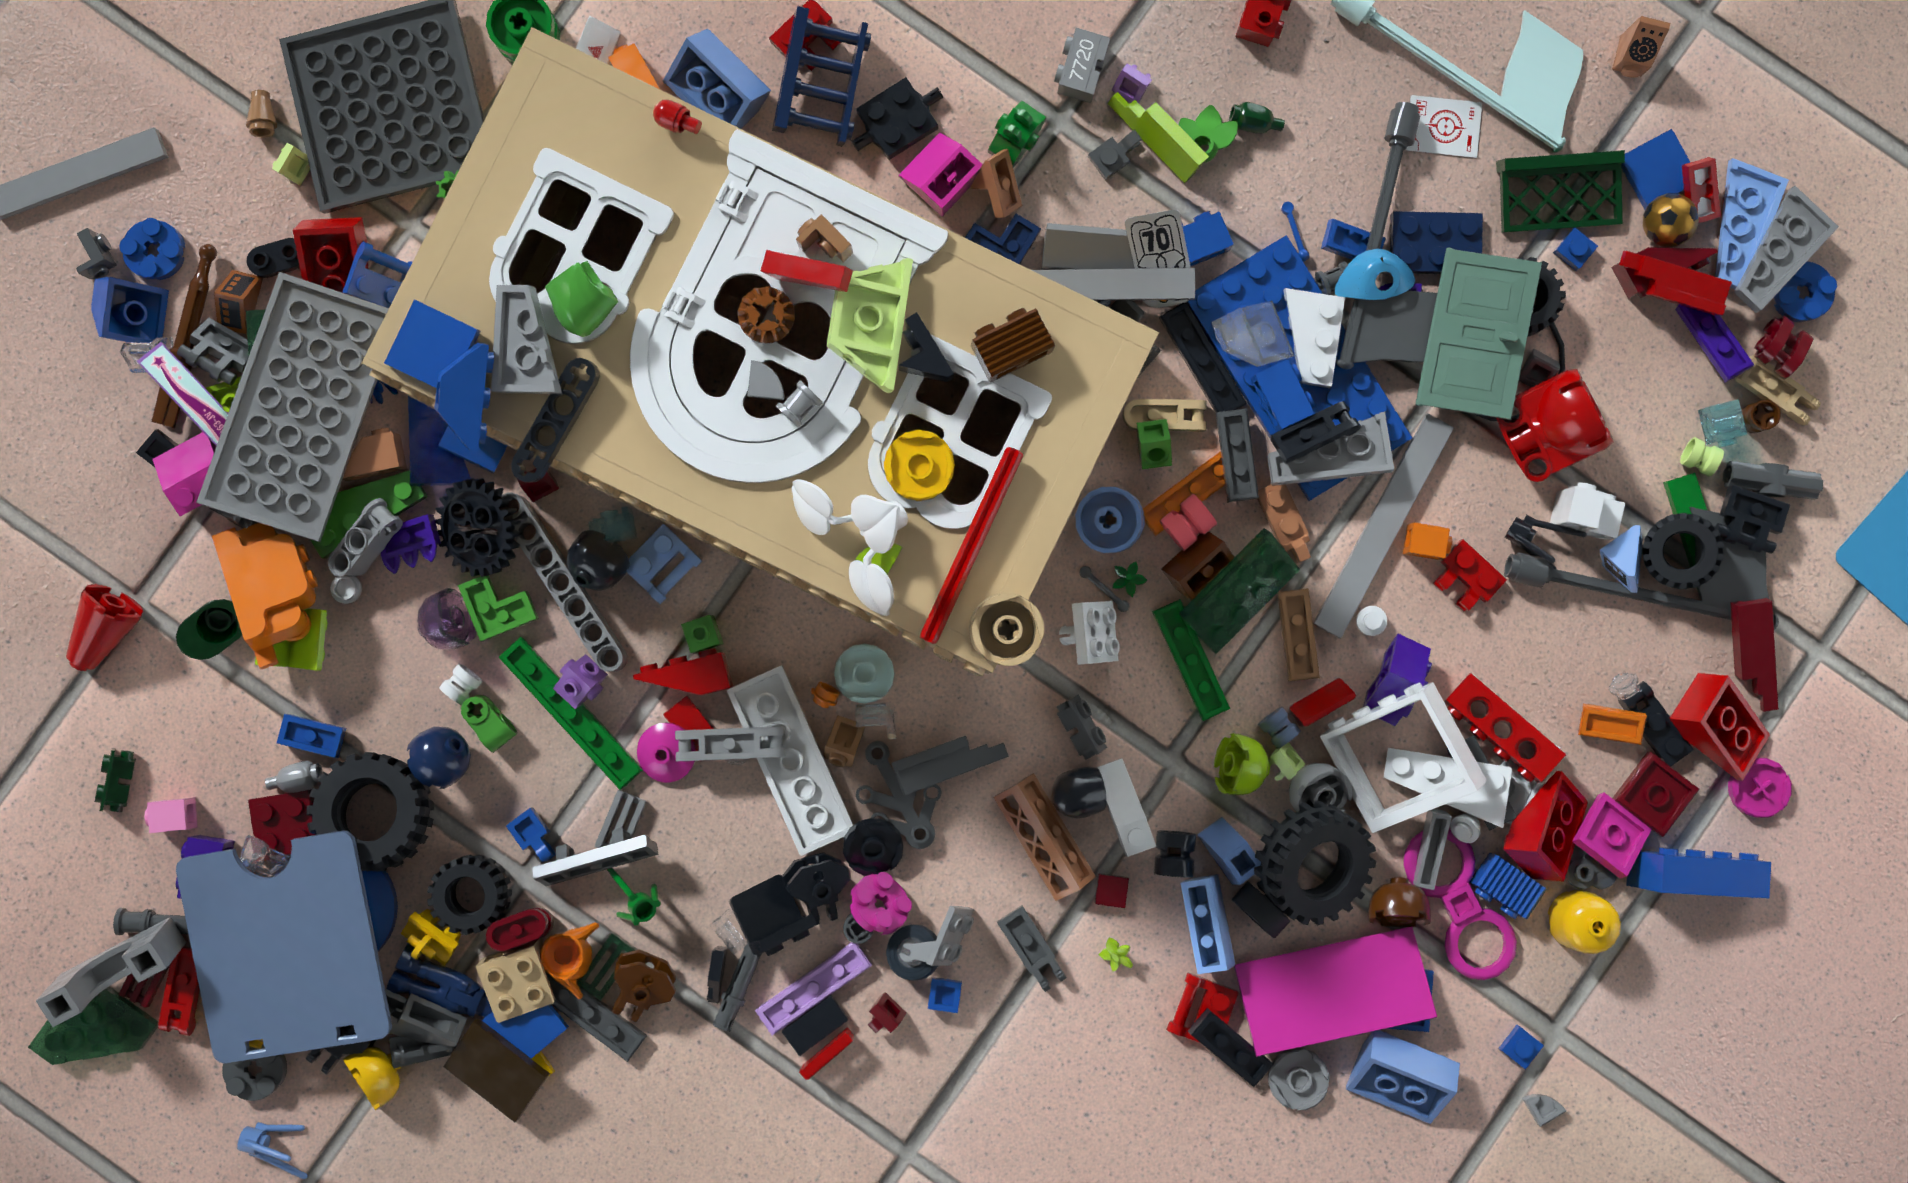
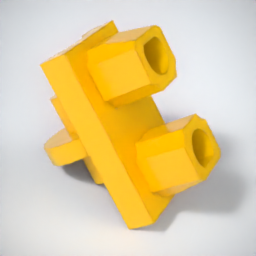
(428, 938)

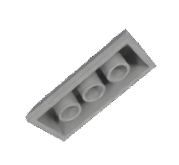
(1085, 248)

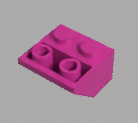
(941, 173)

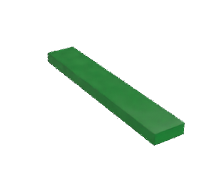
(578, 722)

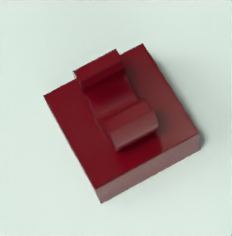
(541, 488)
(886, 1013)

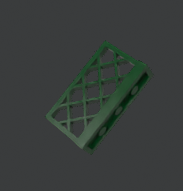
(1567, 165)

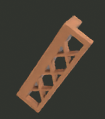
(1049, 835)

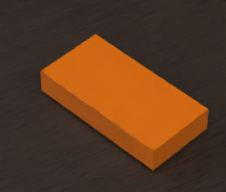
(1612, 724)

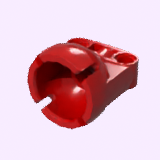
(1555, 425)

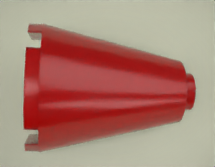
(100, 625)

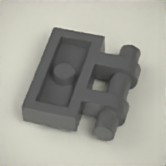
(222, 344)

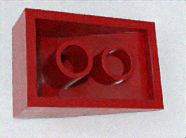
(328, 249)
(1720, 723)
(1545, 830)

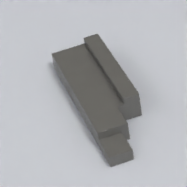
(943, 763)

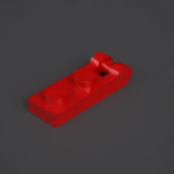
(180, 994)

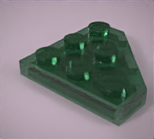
(102, 1029)

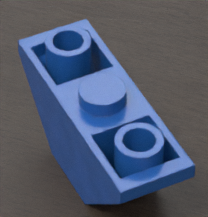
(463, 395)

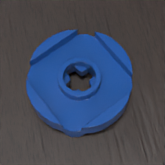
(136, 244)
(1820, 298)

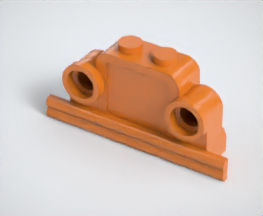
(267, 586)

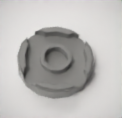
(1298, 1079)

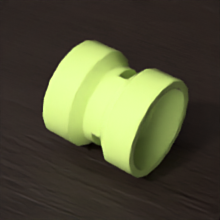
(1703, 457)

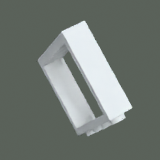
(1363, 792)

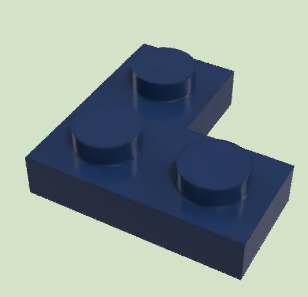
(1014, 241)

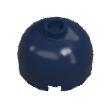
(438, 757)

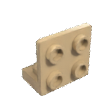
(515, 981)

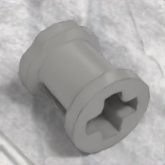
(799, 404)

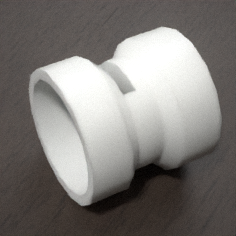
(460, 684)

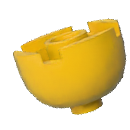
(374, 1075)

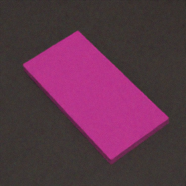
(1334, 991)

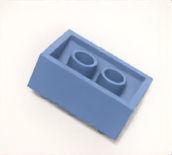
(716, 80)
(1404, 1076)

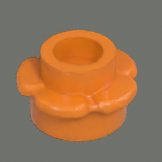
(825, 695)

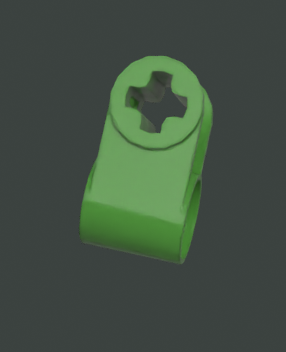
(491, 725)

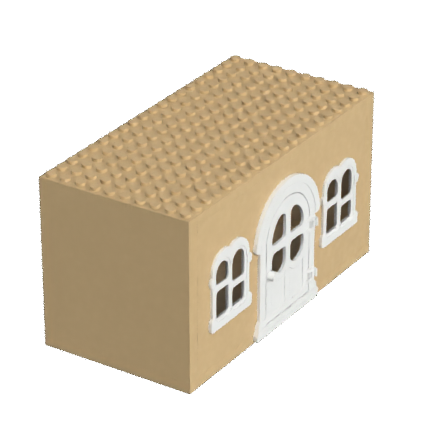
(700, 459)

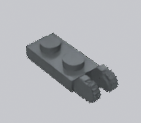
(1030, 945)

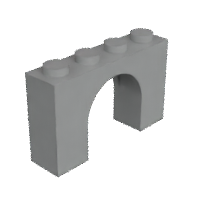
(140, 955)

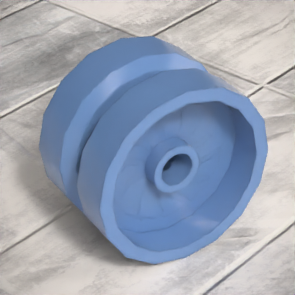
(1092, 519)

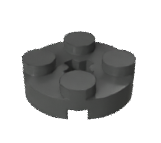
(248, 1087)

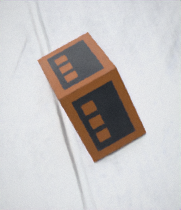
(236, 296)

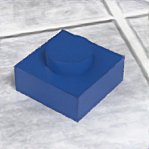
(1575, 249)
(944, 995)
(1521, 1046)

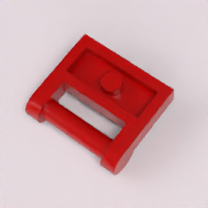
(1216, 997)

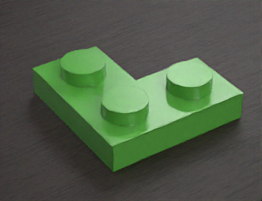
(495, 616)

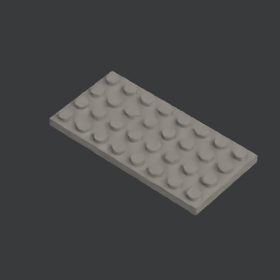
(296, 409)

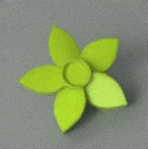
(1116, 954)

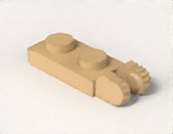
(1783, 392)

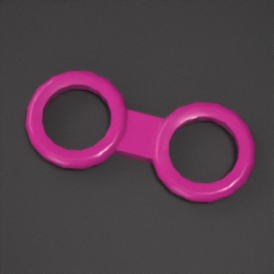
(1464, 909)

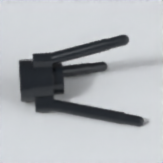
(1522, 534)

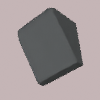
(1128, 308)
(1538, 368)

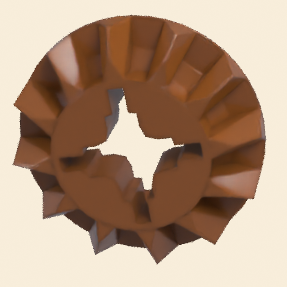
(768, 331)

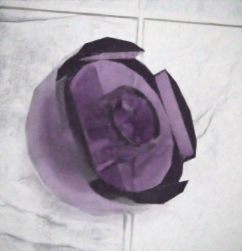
(445, 621)

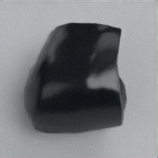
(1079, 792)

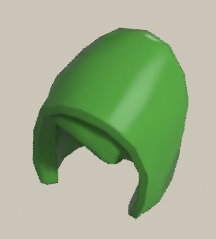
(580, 299)

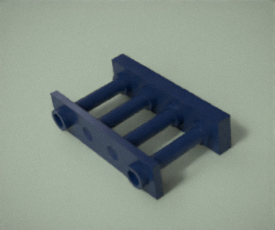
(792, 86)

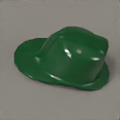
(209, 630)

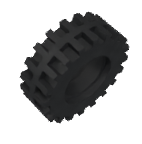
(1290, 845)

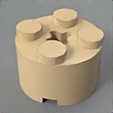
(1023, 640)

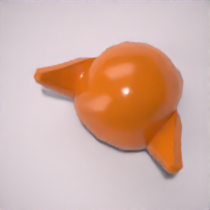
(568, 956)

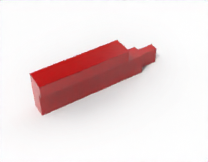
(1679, 283)

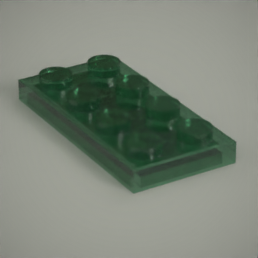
(1240, 591)

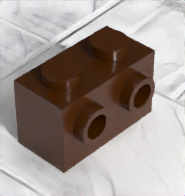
(1198, 565)

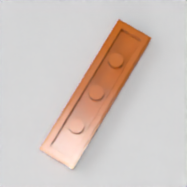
(1201, 483)

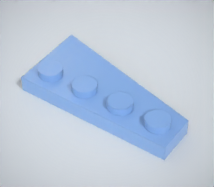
(1747, 212)

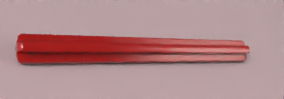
(971, 545)

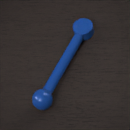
(1287, 209)

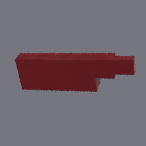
(1755, 648)

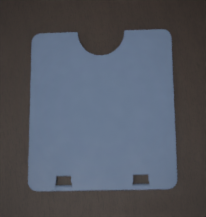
(284, 951)

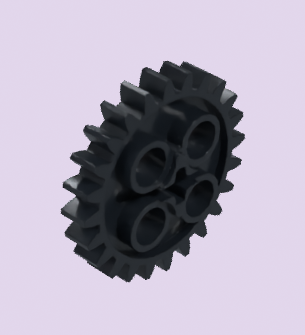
(482, 507)

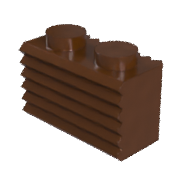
(1012, 344)

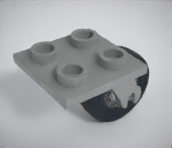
(917, 952)

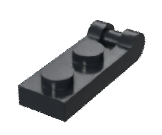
(1314, 432)
(1658, 729)

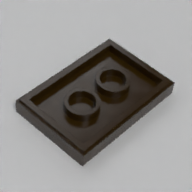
(496, 1070)

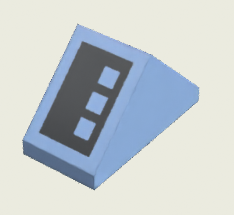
(1624, 556)

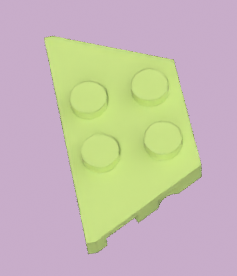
(870, 321)

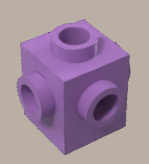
(580, 681)

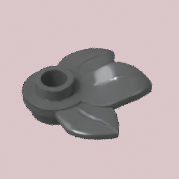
(1595, 873)

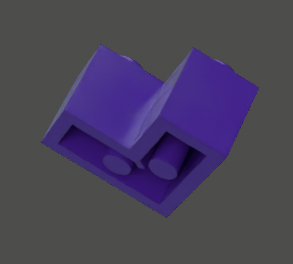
(1402, 666)

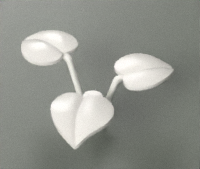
(878, 525)

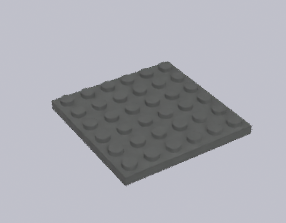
(384, 102)

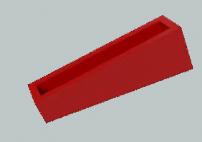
(806, 271)

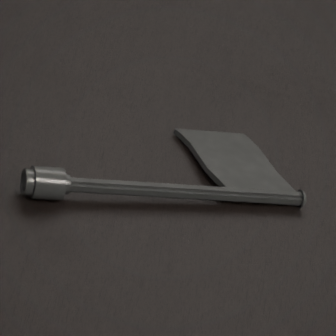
(1400, 324)
(1738, 579)

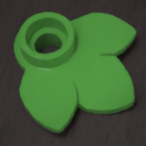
(1210, 131)

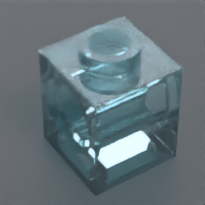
(1722, 423)

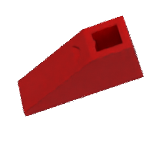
(696, 676)

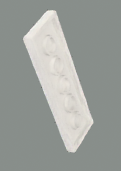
(802, 778)

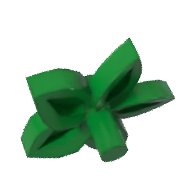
(1128, 578)

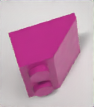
(184, 471)

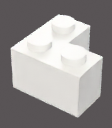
(1588, 511)

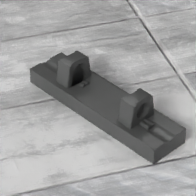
(572, 866)

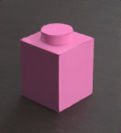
(171, 815)

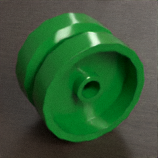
(511, 21)

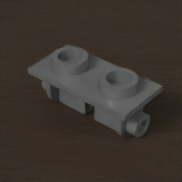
(1089, 739)
(409, 1051)

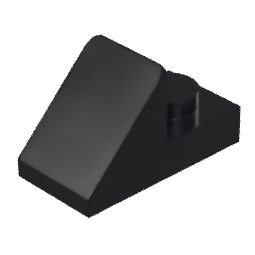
(929, 360)

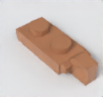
(1285, 520)

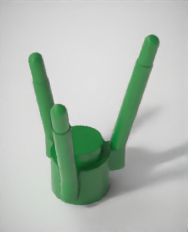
(639, 904)

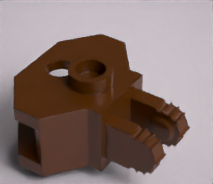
(642, 984)

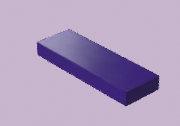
(1716, 342)

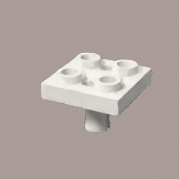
(1093, 632)

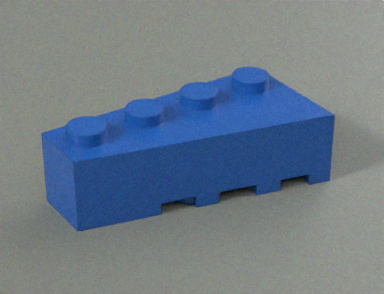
(1701, 873)

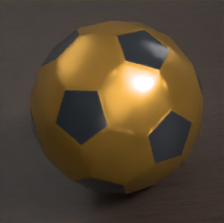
(1670, 220)

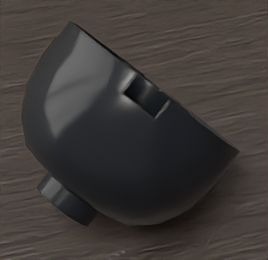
(596, 562)

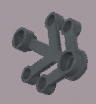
(899, 802)

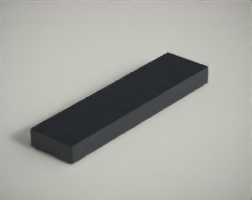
(1202, 359)

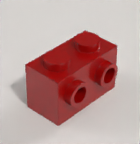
(1262, 21)

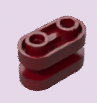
(1776, 336)
(519, 929)

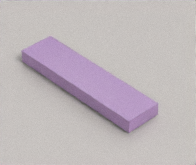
(813, 987)

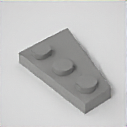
(521, 344)

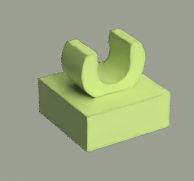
(292, 164)
(1287, 761)

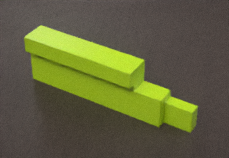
(1162, 136)

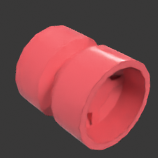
(1188, 522)

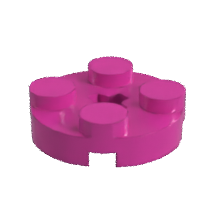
(894, 898)

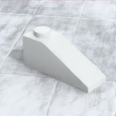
(1126, 809)

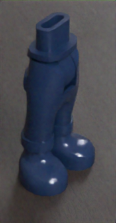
(456, 991)

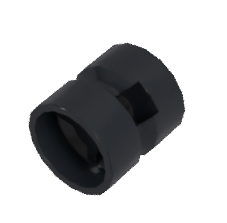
(1175, 864)

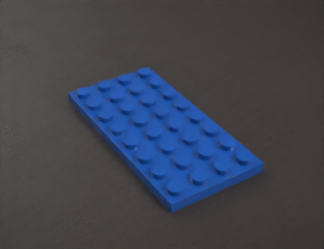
(1263, 280)

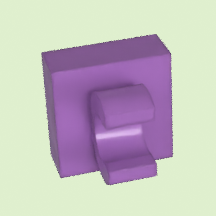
(1131, 83)

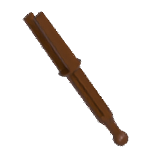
(166, 410)

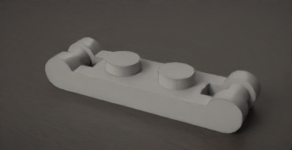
(730, 743)

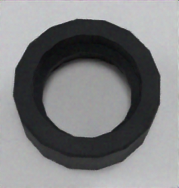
(1261, 910)

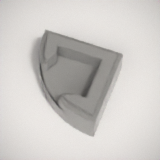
(764, 382)
(1543, 1108)

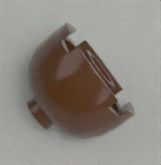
(1399, 904)

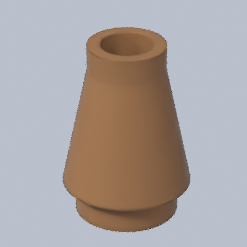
(261, 117)

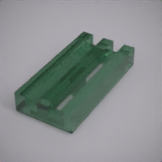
(591, 988)

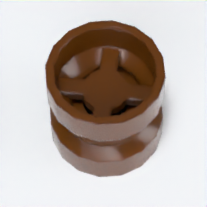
(1766, 414)

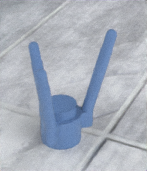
(257, 1145)

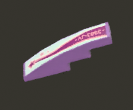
(185, 391)

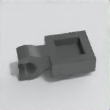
(1111, 156)

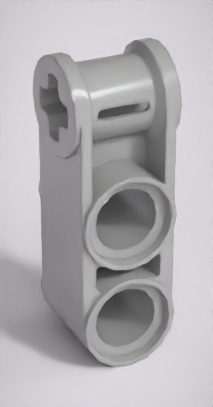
(364, 540)

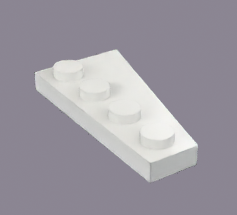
(1427, 771)

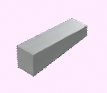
(1431, 848)

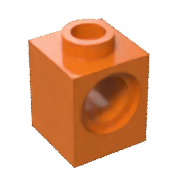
(1427, 541)

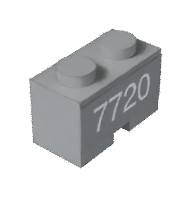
(1085, 54)

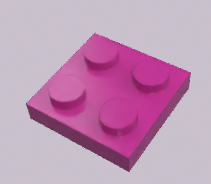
(1612, 835)

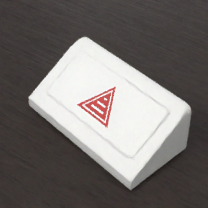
(598, 39)

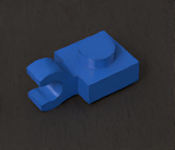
(529, 832)

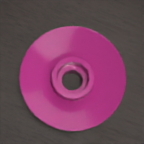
(662, 737)

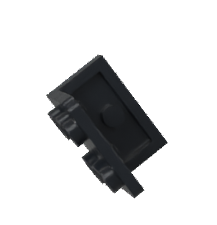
(770, 916)

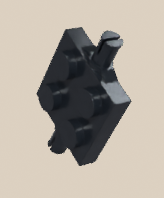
(897, 118)

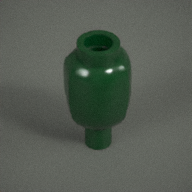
(1255, 118)

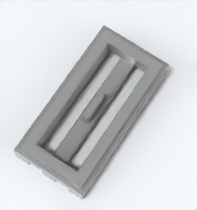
(612, 812)

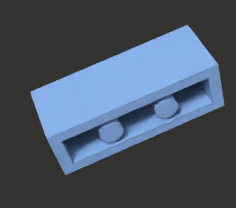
(1208, 924)

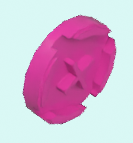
(1762, 791)

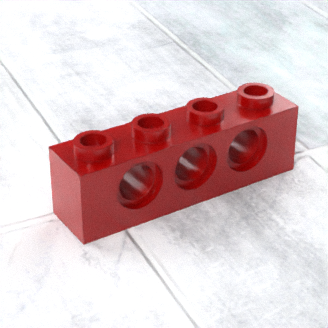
(1546, 753)

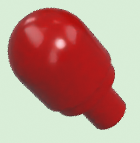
(675, 117)

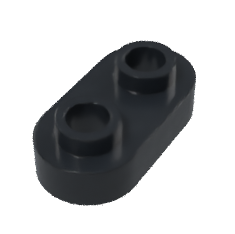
(275, 258)

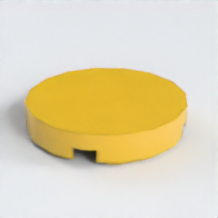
(919, 465)

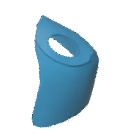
(1361, 273)

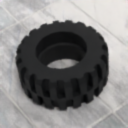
(411, 799)

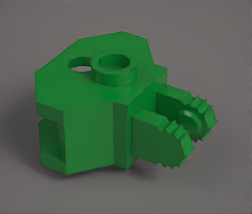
(1017, 131)

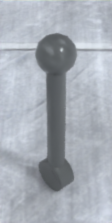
(1085, 572)

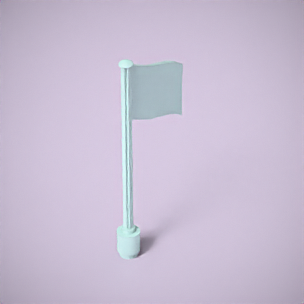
(1535, 81)

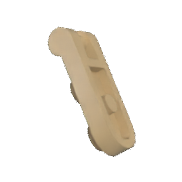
(1171, 409)

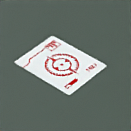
(1447, 126)

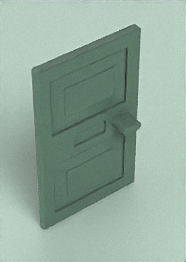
(1478, 333)

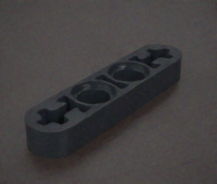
(560, 423)

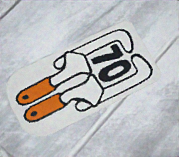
(1158, 243)

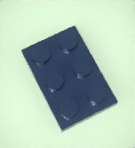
(1424, 236)

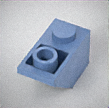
(1229, 851)

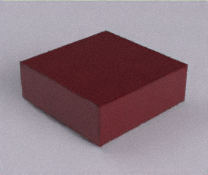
(1111, 890)

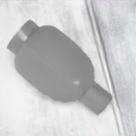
(295, 777)

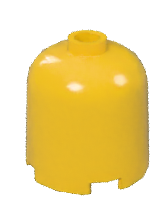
(1577, 914)

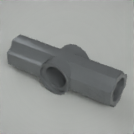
(1773, 480)

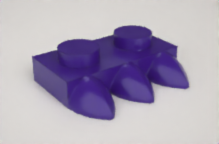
(414, 536)

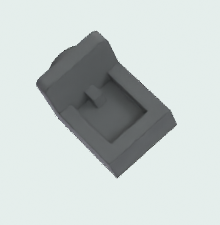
(98, 249)

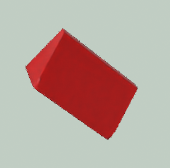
(1322, 702)

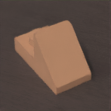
(999, 179)

